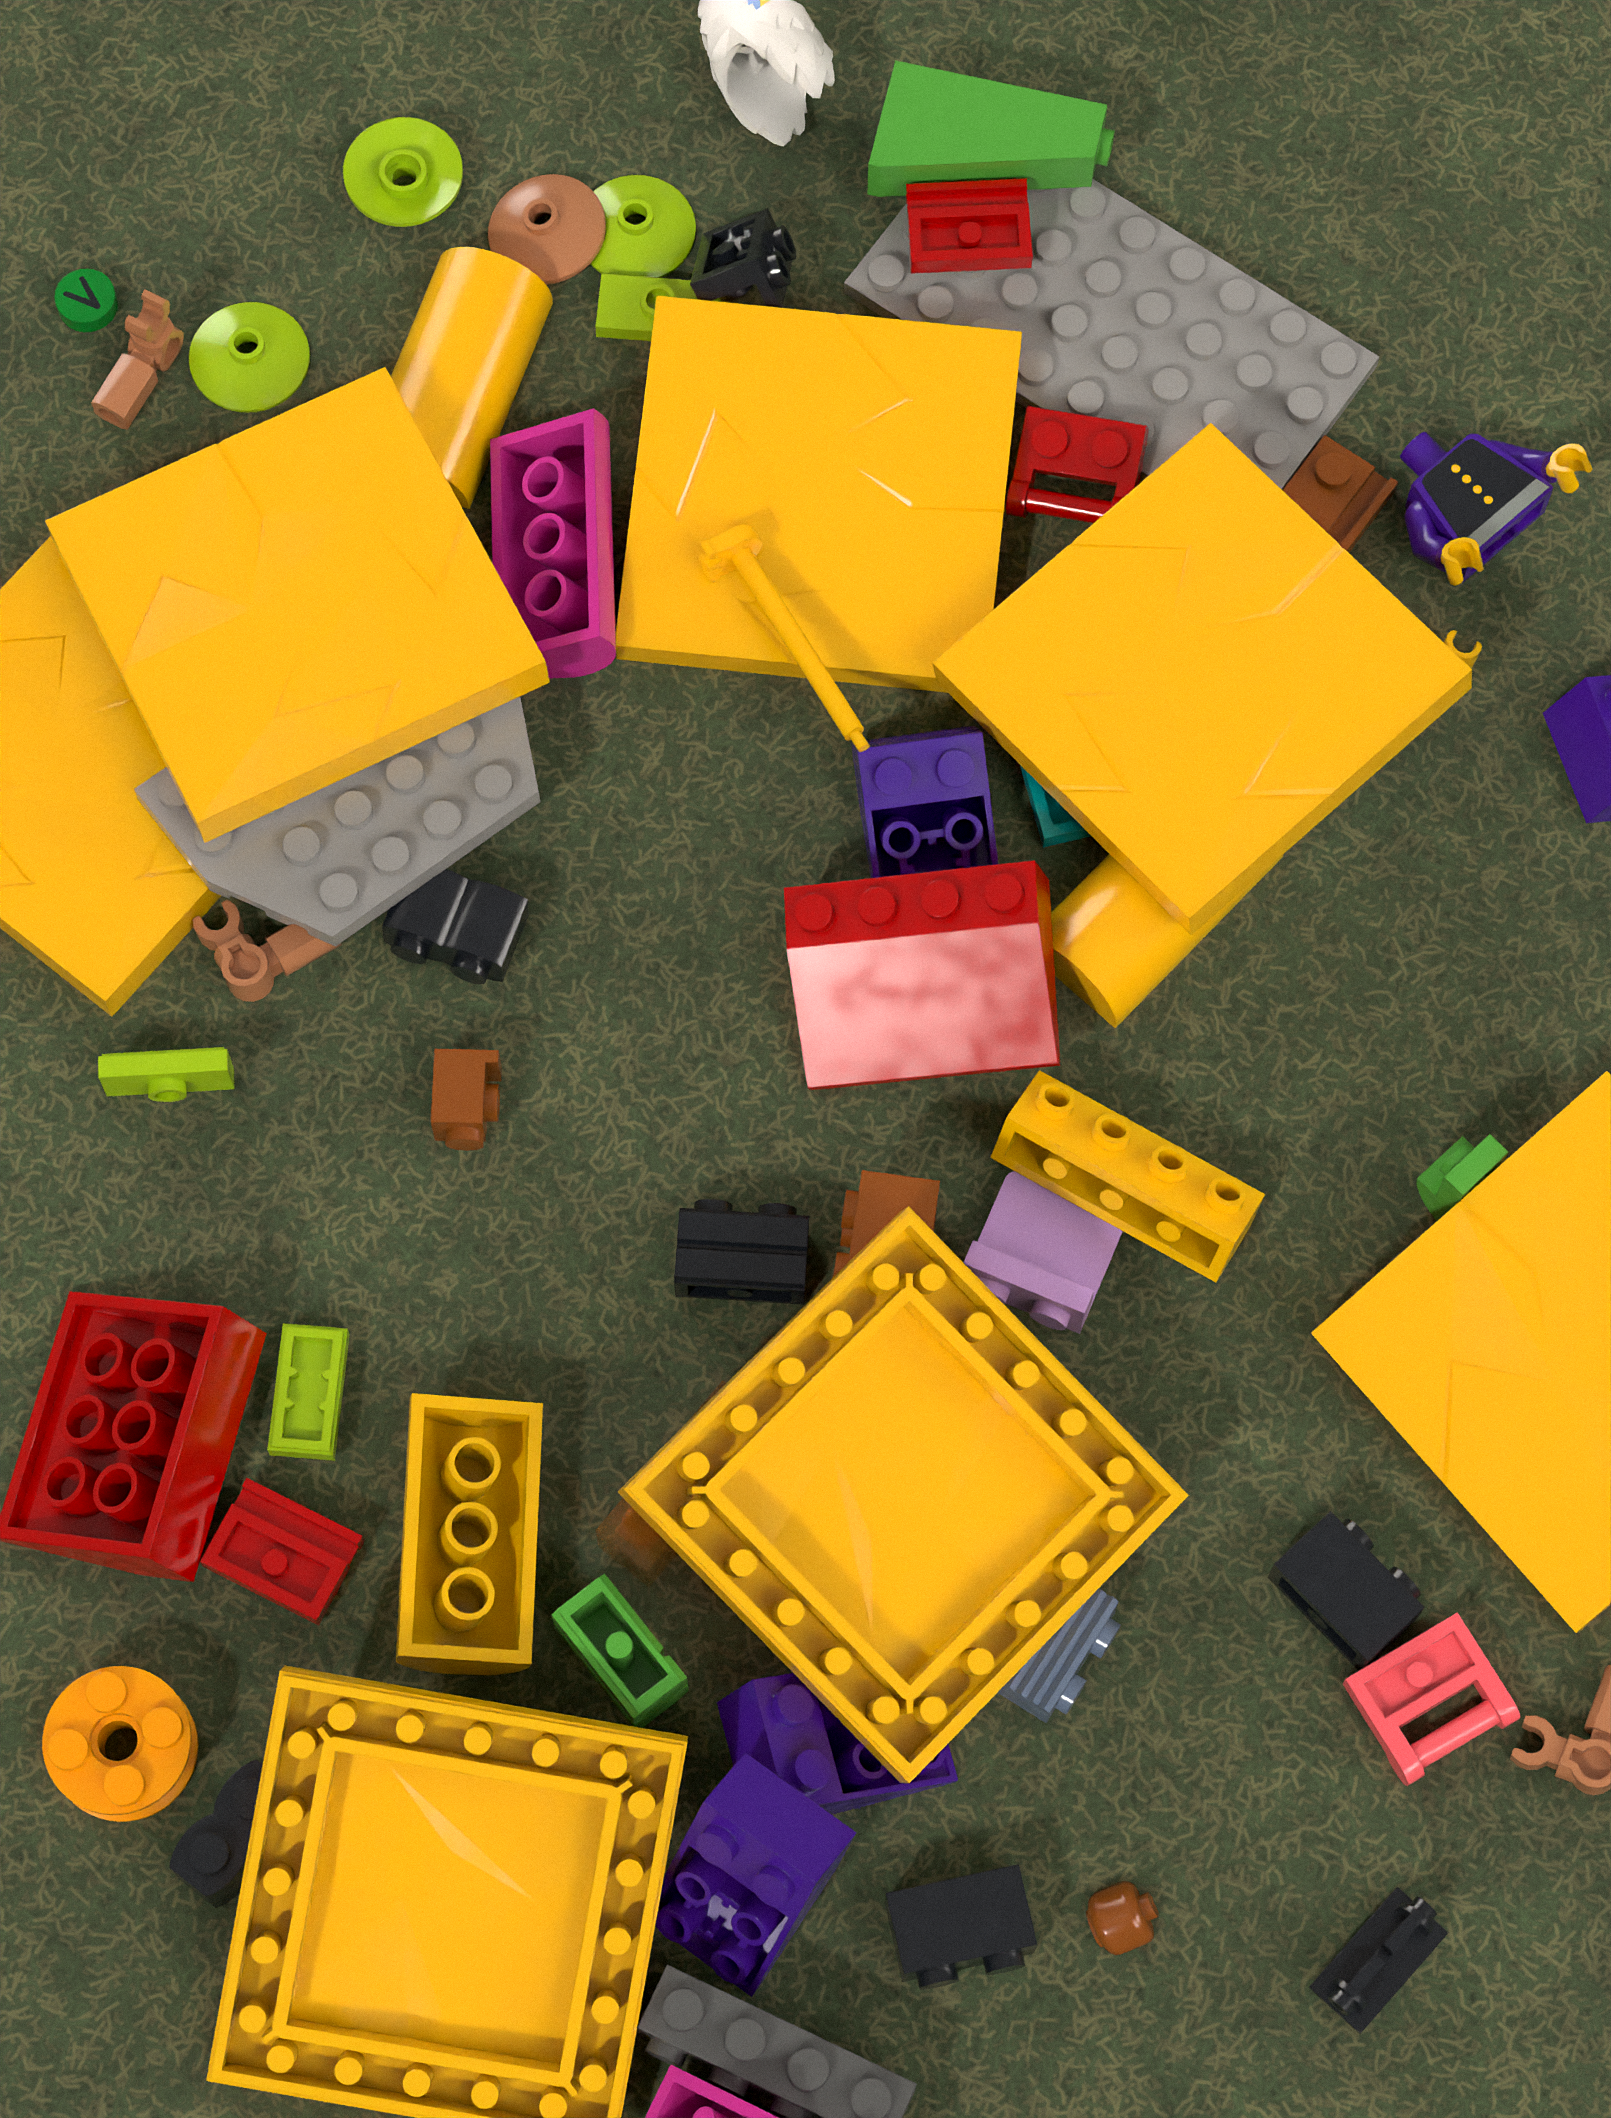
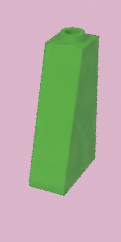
(982, 129)

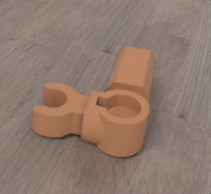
(151, 347)
(252, 968)
(1576, 1759)

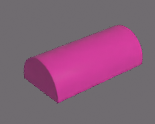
(558, 538)

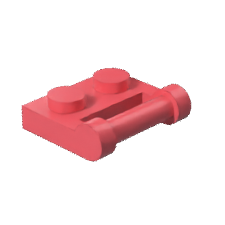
(1417, 1680)

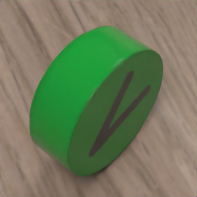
(86, 300)

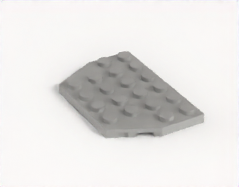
(368, 837)

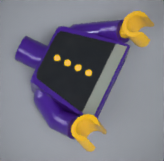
(1479, 497)

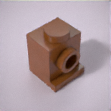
(464, 1097)

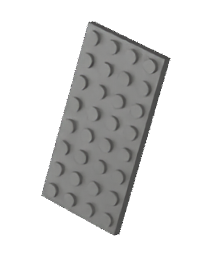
(1138, 330)

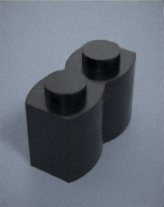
(460, 924)
(215, 1848)

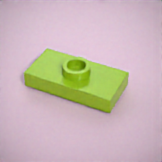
(629, 304)
(166, 1073)
(308, 1392)

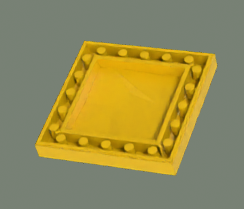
(858, 460)
(297, 603)
(1202, 677)
(80, 858)
(1499, 1354)
(904, 1495)
(445, 1904)

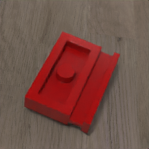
(968, 226)
(282, 1551)

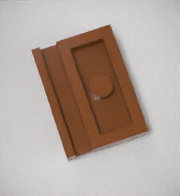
(1340, 491)

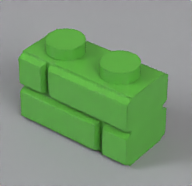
(620, 1652)

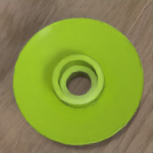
(402, 149)
(654, 245)
(252, 379)

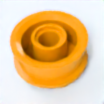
(85, 1719)

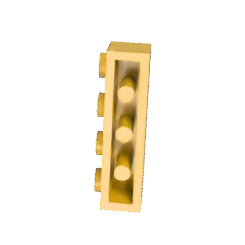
(1127, 1175)

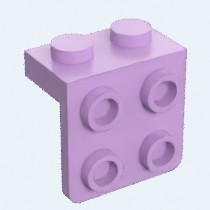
(1043, 1253)

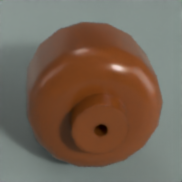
(1121, 1917)

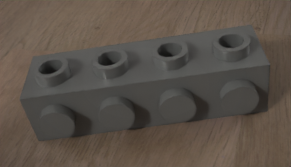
(765, 2054)

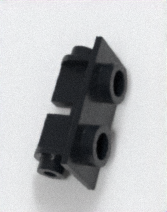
(1379, 1959)

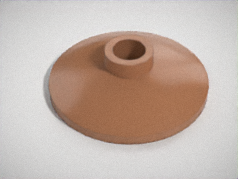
(560, 245)

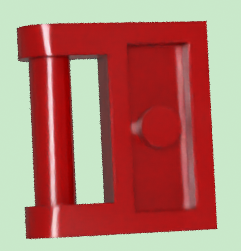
(1074, 449)

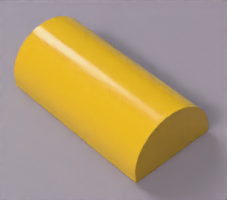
(470, 357)
(1119, 941)
(469, 1535)

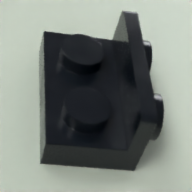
(745, 255)

